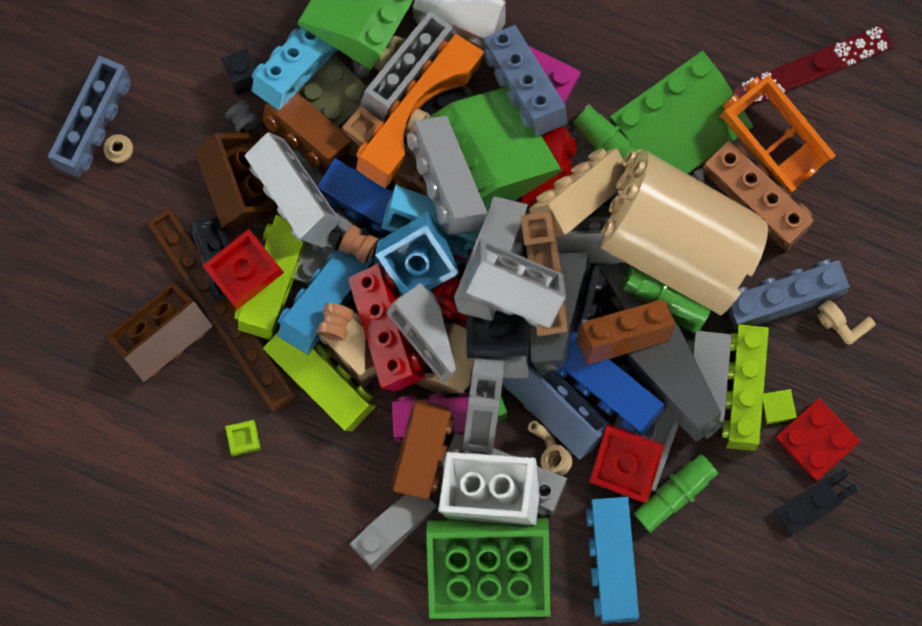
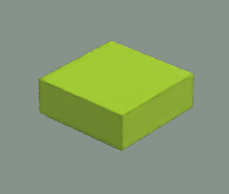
(778, 407)
(243, 438)

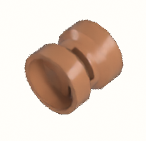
(358, 244)
(335, 322)

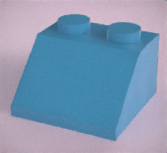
(417, 255)

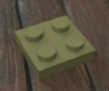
(334, 91)

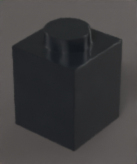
(239, 70)

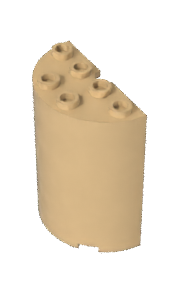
(683, 232)

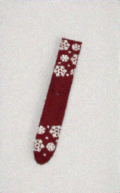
(824, 61)

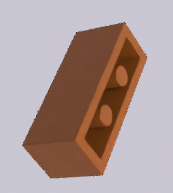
(308, 132)
(625, 332)
(422, 449)

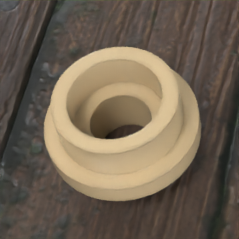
(121, 156)

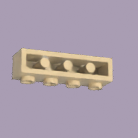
(582, 191)

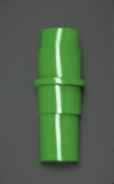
(601, 132)
(650, 290)
(675, 493)

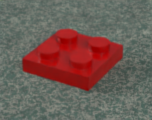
(243, 269)
(817, 440)
(627, 463)

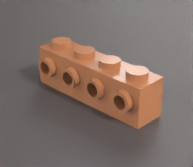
(753, 189)

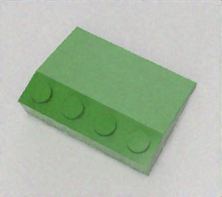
(355, 26)
(681, 116)
(498, 148)
(488, 569)

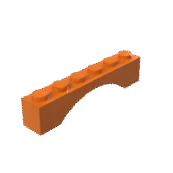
(451, 69)

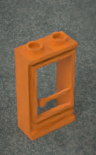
(800, 164)

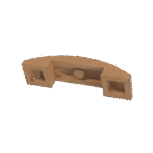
(360, 130)
(543, 249)

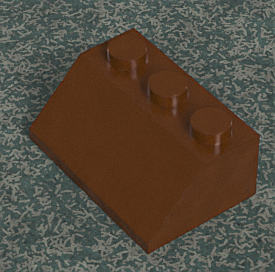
(232, 186)
(159, 332)

